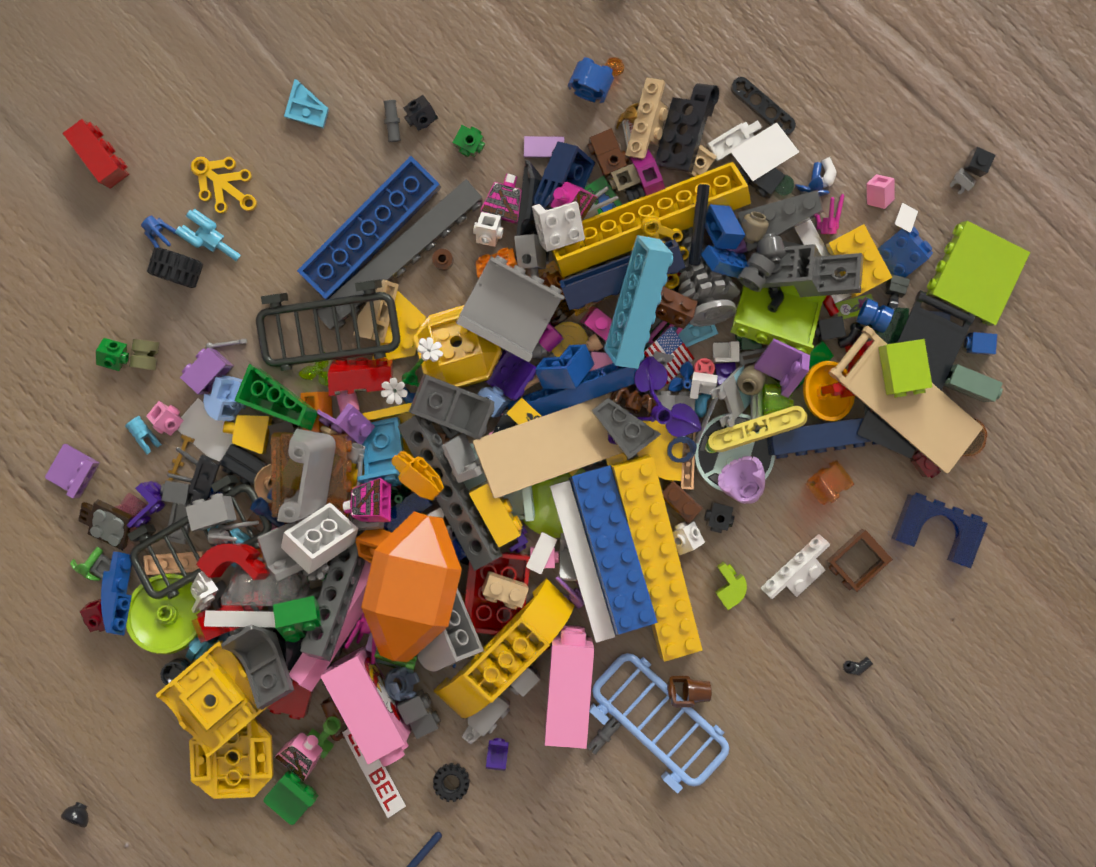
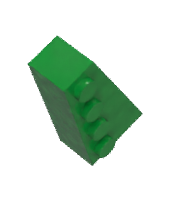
(269, 396)

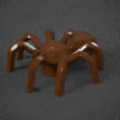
(634, 400)

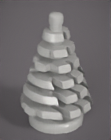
(709, 288)

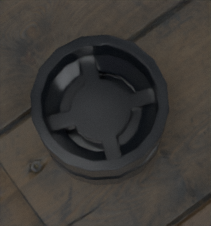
(173, 669)

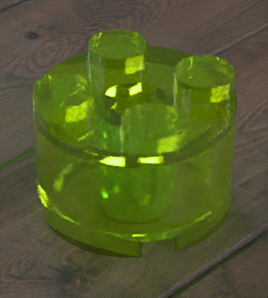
(773, 400)

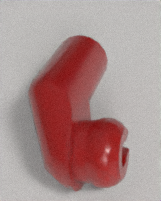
(830, 305)

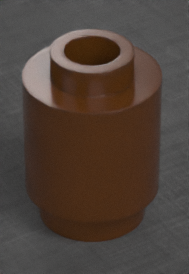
(447, 264)

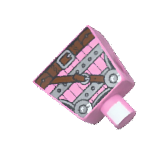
(300, 754)

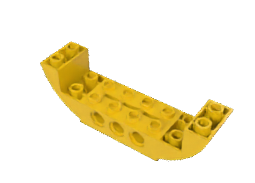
(507, 652)

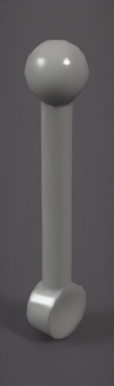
(210, 345)

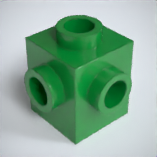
(465, 135)
(111, 354)

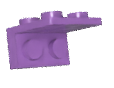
(784, 364)
(72, 470)

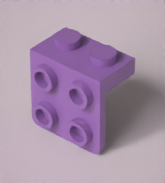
(349, 422)

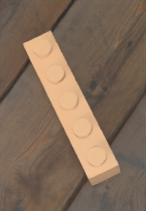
(687, 478)

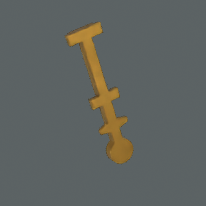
(178, 461)

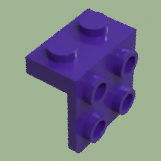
(512, 375)
(151, 493)

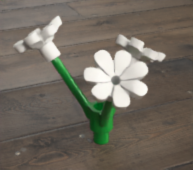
(395, 390)

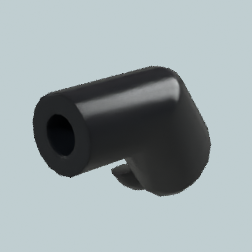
(777, 298)

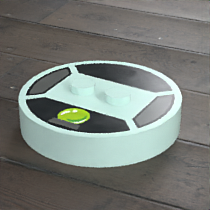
(711, 463)

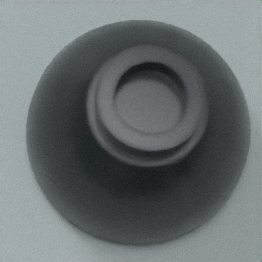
(76, 815)

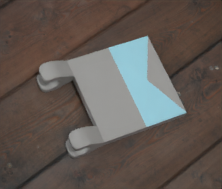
(734, 398)

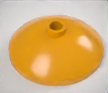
(825, 406)

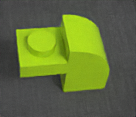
(734, 590)

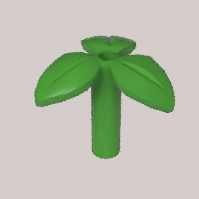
(84, 568)

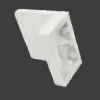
(558, 225)

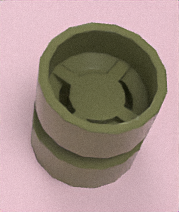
(144, 354)

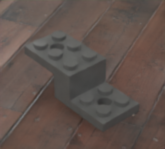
(816, 273)

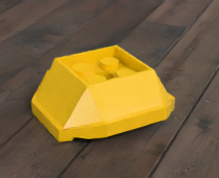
(459, 365)
(231, 778)

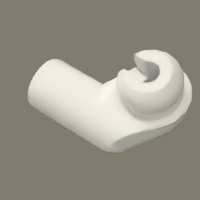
(830, 172)

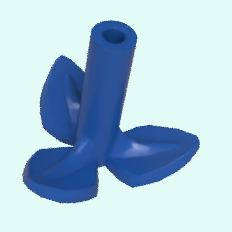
(816, 181)
(678, 383)

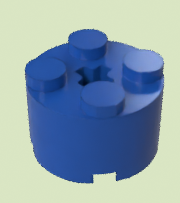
(591, 80)

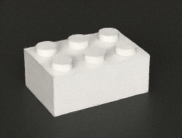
(319, 538)

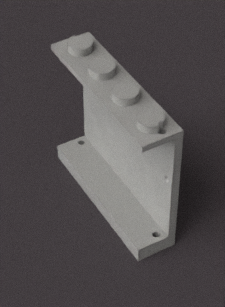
(509, 307)

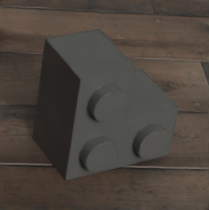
(419, 714)

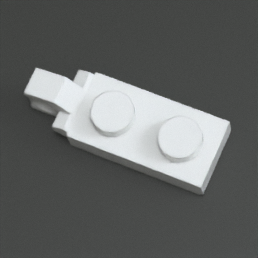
(733, 138)

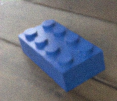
(724, 261)

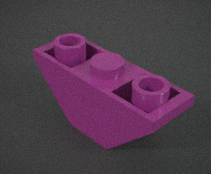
(648, 174)

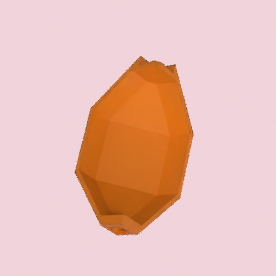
(411, 587)

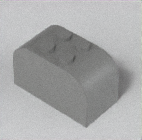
(455, 643)

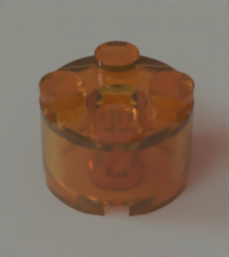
(829, 482)

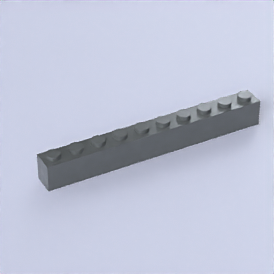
(408, 247)

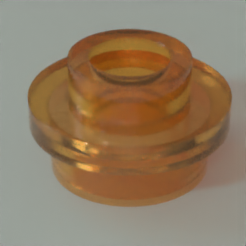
(616, 65)

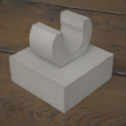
(964, 179)

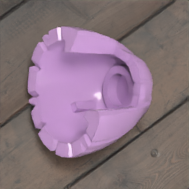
(743, 479)

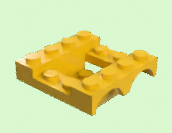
(225, 678)

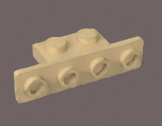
(650, 119)

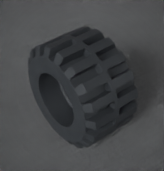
(175, 267)

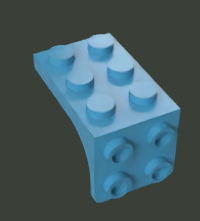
(381, 446)

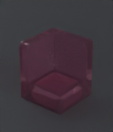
(131, 505)

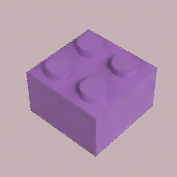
(203, 371)

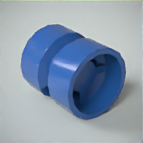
(874, 315)

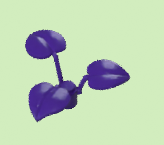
(681, 419)

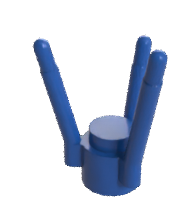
(153, 228)

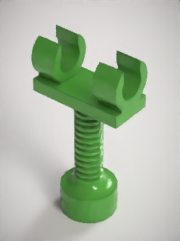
(331, 727)

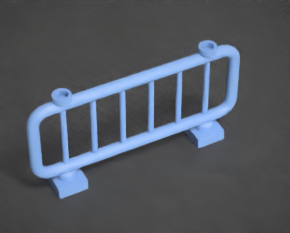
(677, 773)

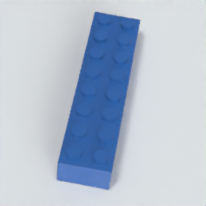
(369, 228)
(613, 550)

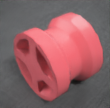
(706, 365)

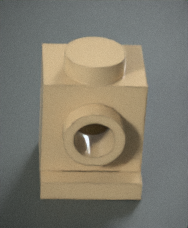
(707, 157)

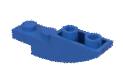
(114, 600)

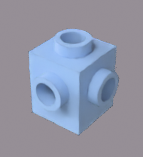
(495, 394)

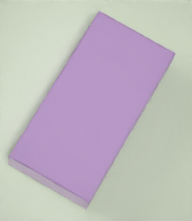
(540, 146)

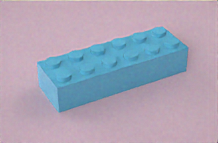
(638, 301)

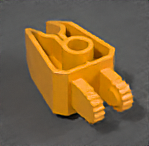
(418, 475)

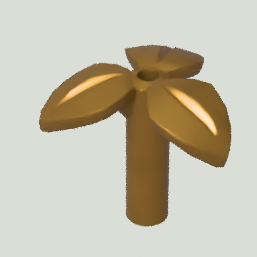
(629, 114)

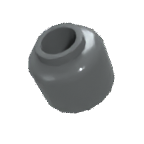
(771, 247)

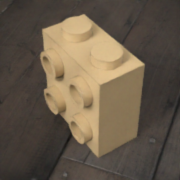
(504, 589)

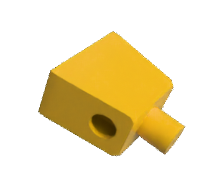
(250, 432)

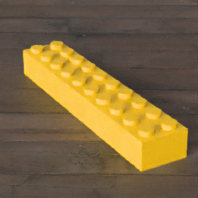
(616, 229)
(658, 556)

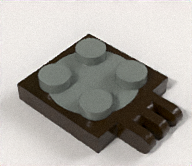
(106, 523)

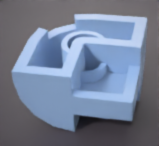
(221, 403)

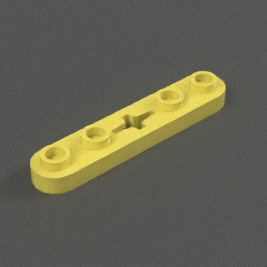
(738, 434)

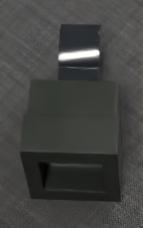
(897, 289)

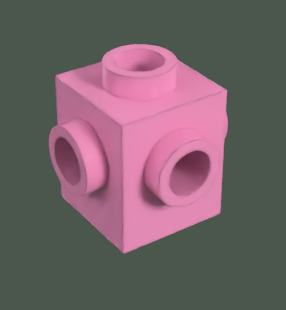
(165, 418)

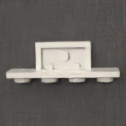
(799, 571)

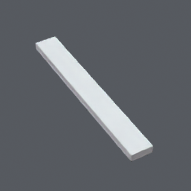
(582, 561)

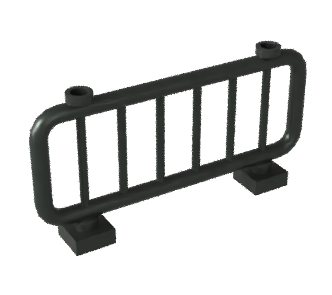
(370, 295)
(143, 534)

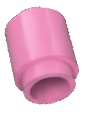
(344, 398)

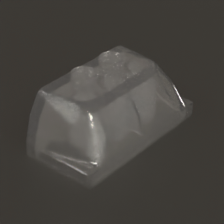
(265, 592)

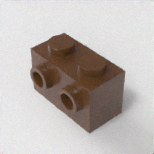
(675, 308)

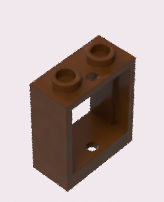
(870, 542)

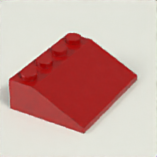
(487, 615)

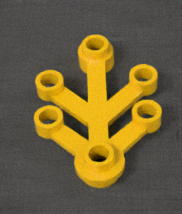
(221, 182)
(653, 233)

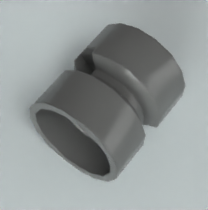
(758, 269)

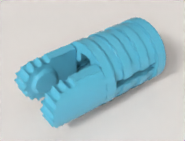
(140, 431)

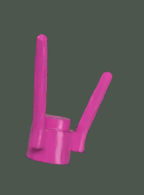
(830, 224)
(362, 625)

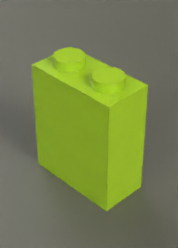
(905, 368)

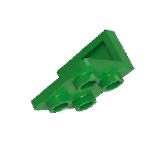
(290, 797)

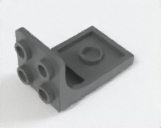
(452, 406)
(263, 663)

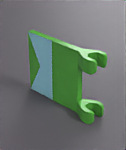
(410, 666)

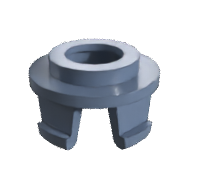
(407, 680)

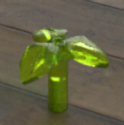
(310, 372)

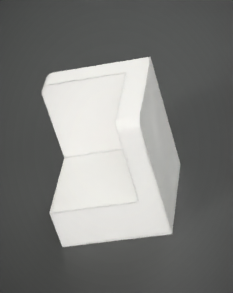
(726, 352)
(702, 384)

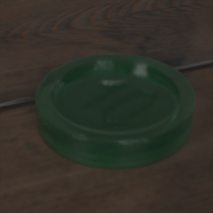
(786, 186)

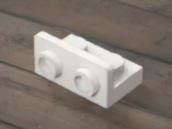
(203, 591)

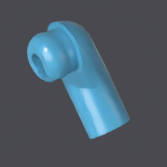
(701, 404)

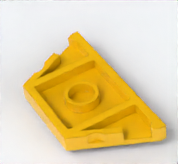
(409, 322)

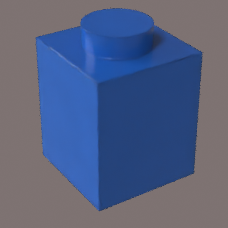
(981, 343)

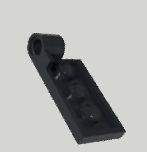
(703, 100)

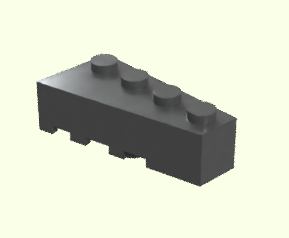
(787, 214)

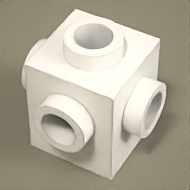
(488, 229)
(687, 537)

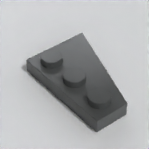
(624, 428)

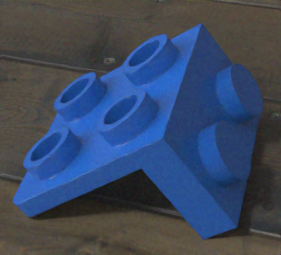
(905, 252)

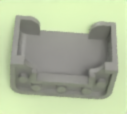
(317, 454)

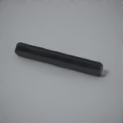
(699, 224)

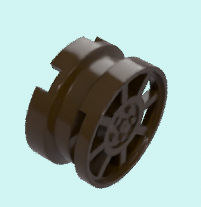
(561, 313)

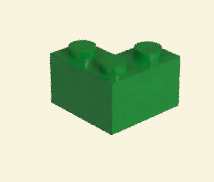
(297, 617)

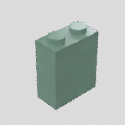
(973, 384)

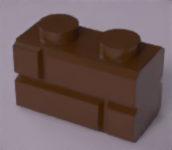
(681, 501)

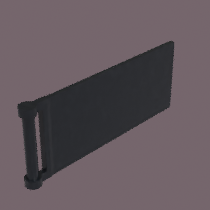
(942, 346)

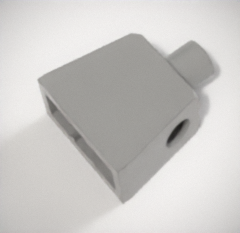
(530, 254)

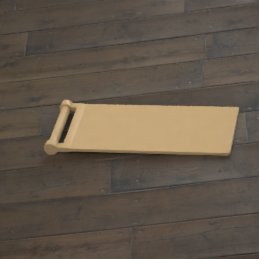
(925, 420)
(544, 448)

